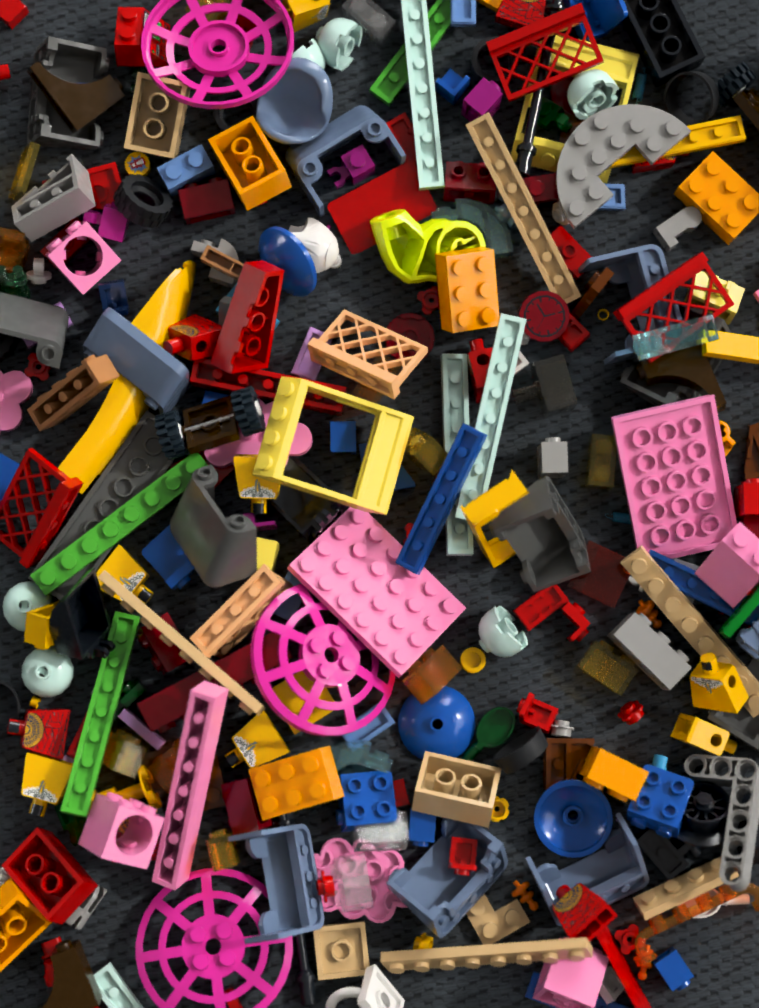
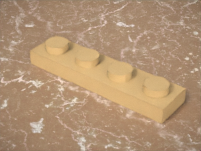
(680, 889)

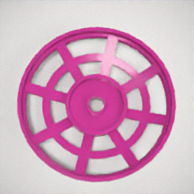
(214, 63)
(316, 667)
(199, 934)

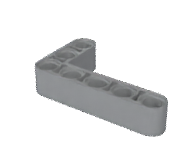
(737, 811)

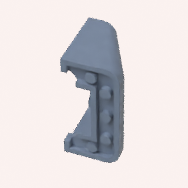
(435, 891)

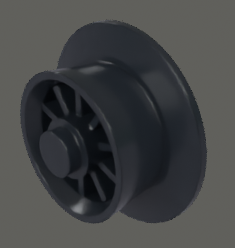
(705, 816)

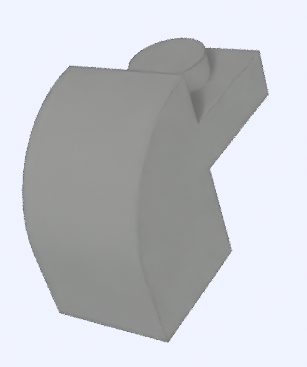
(225, 247)

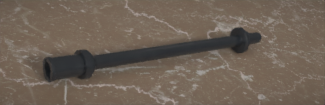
(526, 149)
(305, 975)

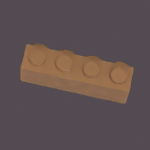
(73, 391)

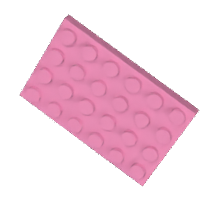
(675, 476)
(379, 601)

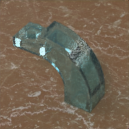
(485, 219)
(675, 337)
(359, 753)

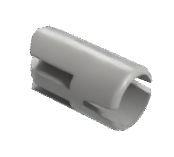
(86, 909)

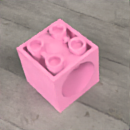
(105, 256)
(138, 840)
(570, 982)

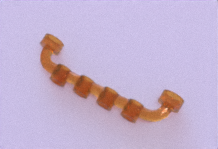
(682, 914)

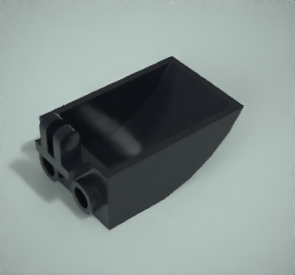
(303, 510)
(82, 621)

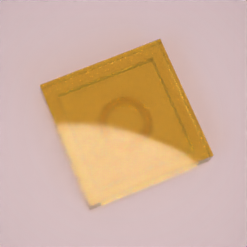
(24, 171)

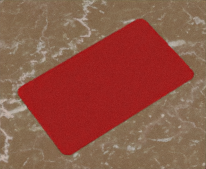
(383, 194)
(622, 969)

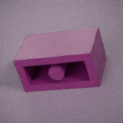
(482, 99)

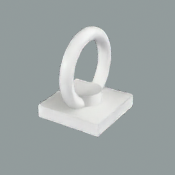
(374, 992)

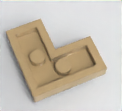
(496, 924)

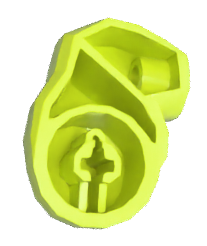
(411, 247)

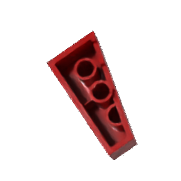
(250, 319)

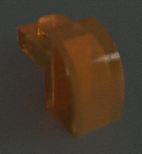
(13, 249)

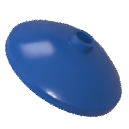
(288, 253)
(456, 730)
(575, 835)

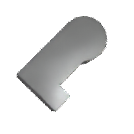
(682, 222)

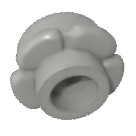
(561, 729)

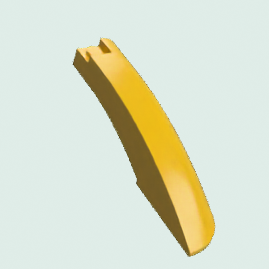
(124, 401)

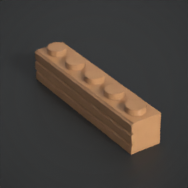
(221, 262)

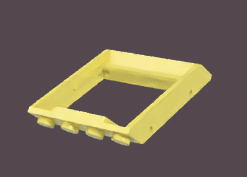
(617, 64)
(380, 460)

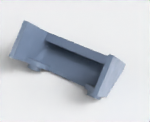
(305, 157)
(639, 269)
(139, 360)
(608, 873)
(289, 881)

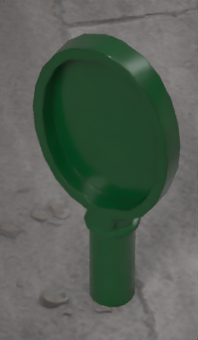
(491, 731)

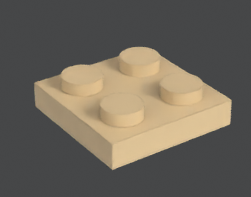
(341, 950)

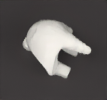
(319, 243)

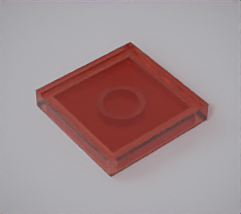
(606, 576)

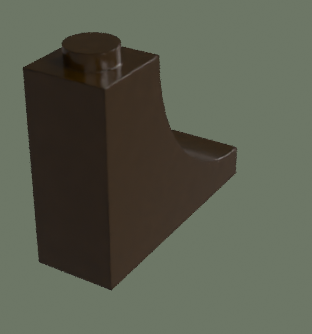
(77, 101)
(683, 368)
(73, 978)

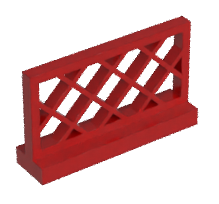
(538, 31)
(668, 285)
(53, 515)

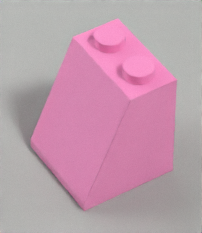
(732, 565)

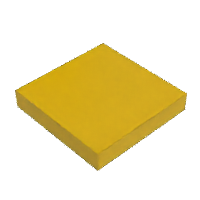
(295, 704)

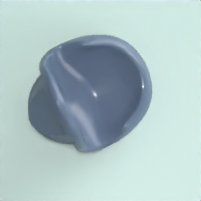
(297, 105)

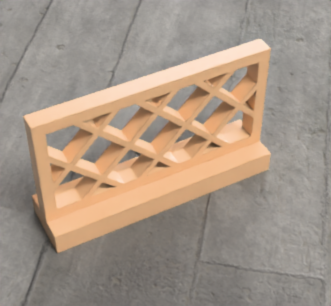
(355, 366)
(239, 613)

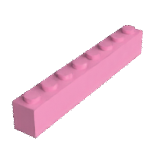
(190, 784)

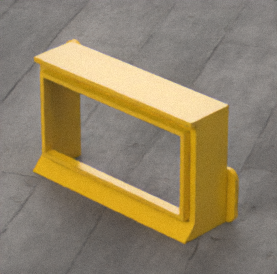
(488, 507)

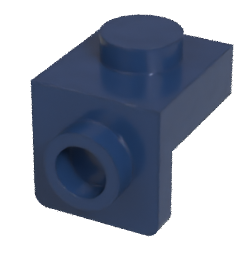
(114, 295)

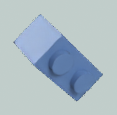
(186, 169)

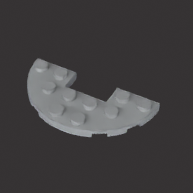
(602, 142)

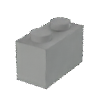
(552, 458)

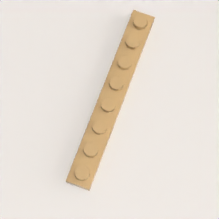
(522, 208)
(687, 619)
(171, 636)
(490, 954)

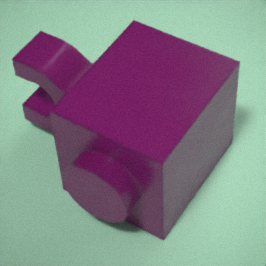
(354, 166)
(112, 222)

